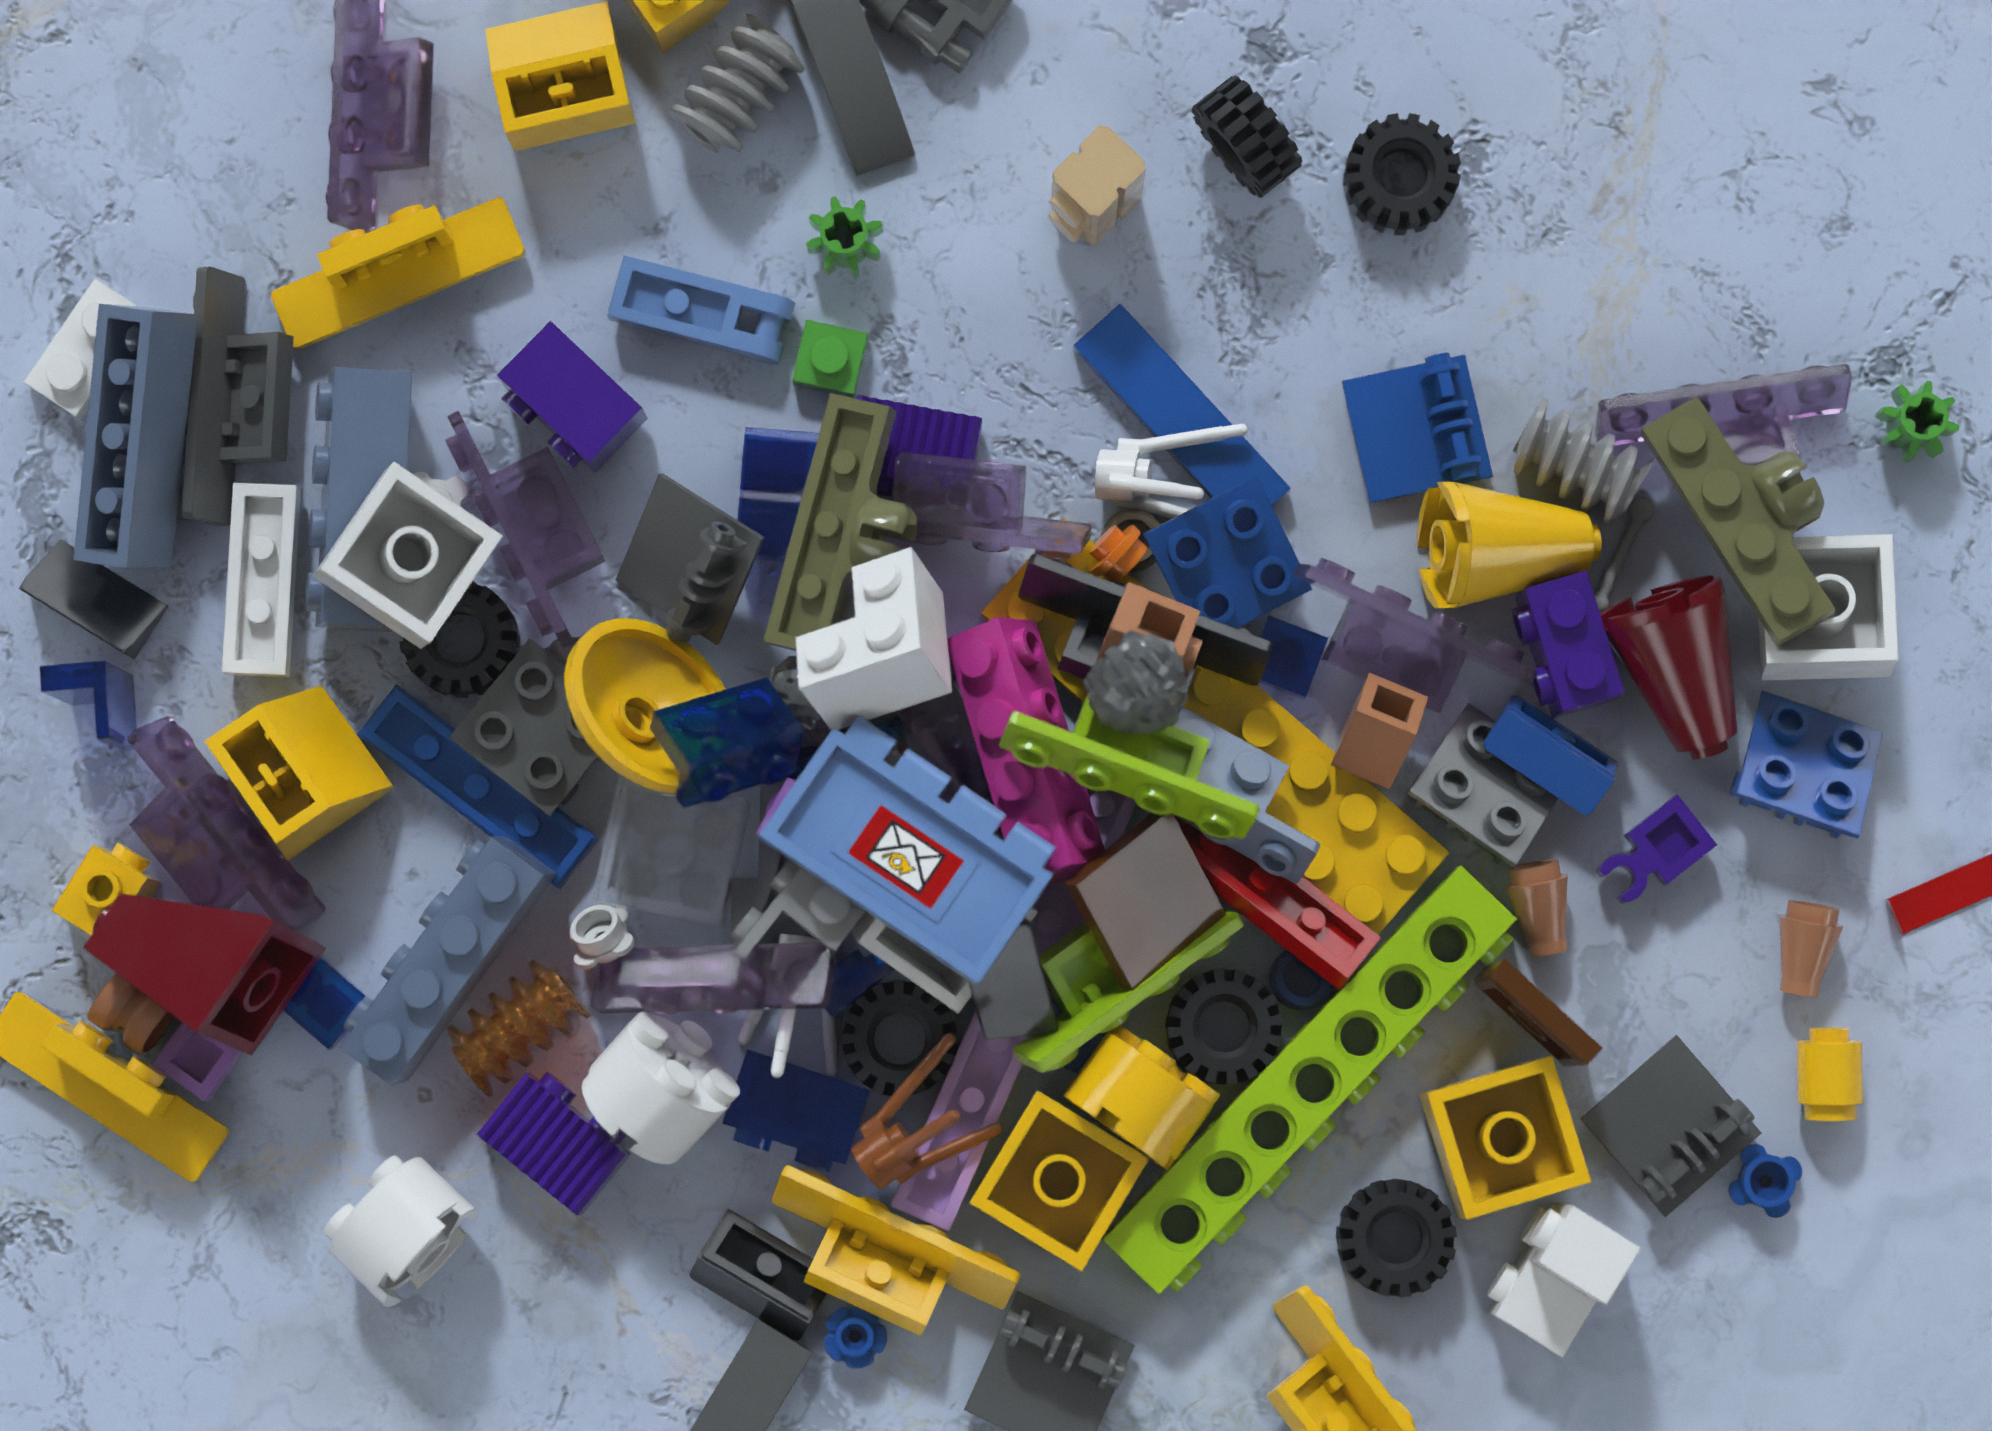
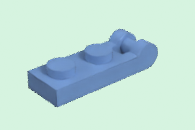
(699, 309)

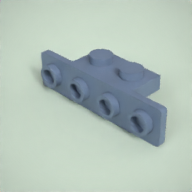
(1254, 776)

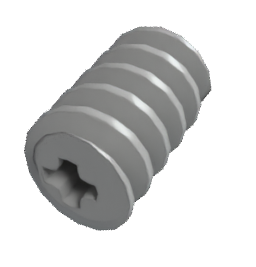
(737, 86)
(1579, 462)

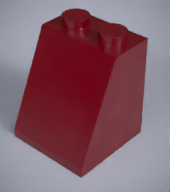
(206, 965)

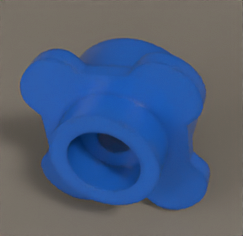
(1783, 1175)

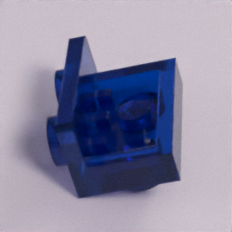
(729, 741)

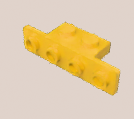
(394, 267)
(108, 1088)
(884, 1259)
(1337, 1382)

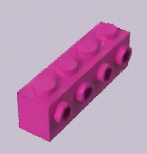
(1006, 671)

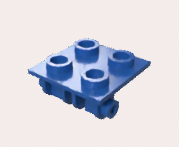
(1417, 427)
(1228, 556)
(1808, 766)

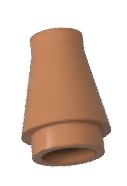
(1540, 904)
(1806, 945)

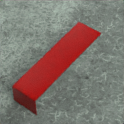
(1942, 895)

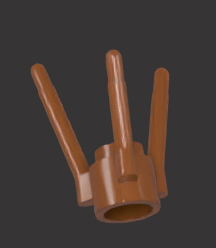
(891, 1152)

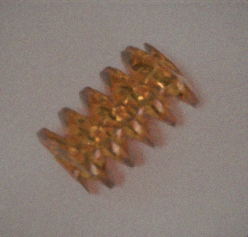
(515, 1025)

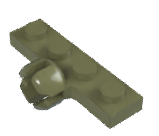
(1746, 516)
(837, 520)

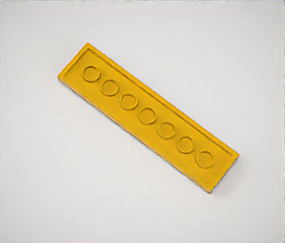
(1368, 848)

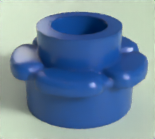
(858, 1353)

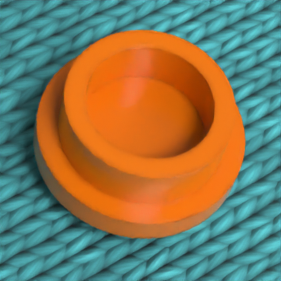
(1117, 553)

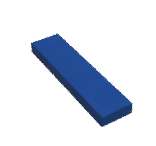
(1171, 404)
(422, 748)

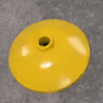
(617, 681)

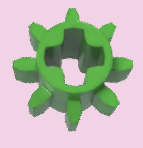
(856, 225)
(1902, 429)

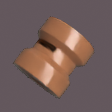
(127, 1008)

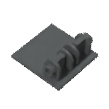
(689, 561)
(527, 730)
(1481, 791)
(1671, 1125)
(1048, 1371)

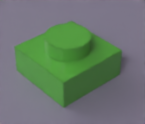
(830, 358)

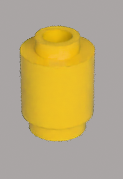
(1829, 1074)

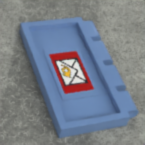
(907, 853)

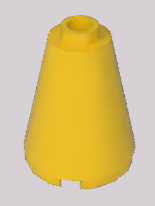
(1497, 543)

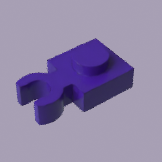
(1663, 844)

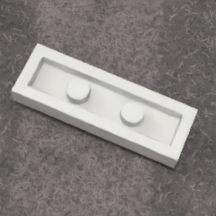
(261, 580)

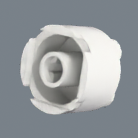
(659, 1086)
(399, 1228)

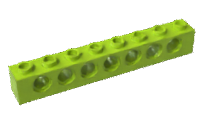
(1455, 903)

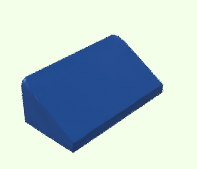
(1551, 755)

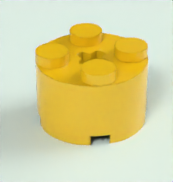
(1141, 1096)

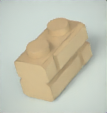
(1096, 186)

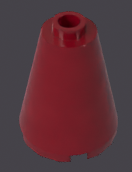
(1680, 660)

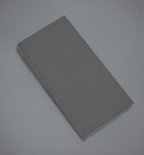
(754, 1382)

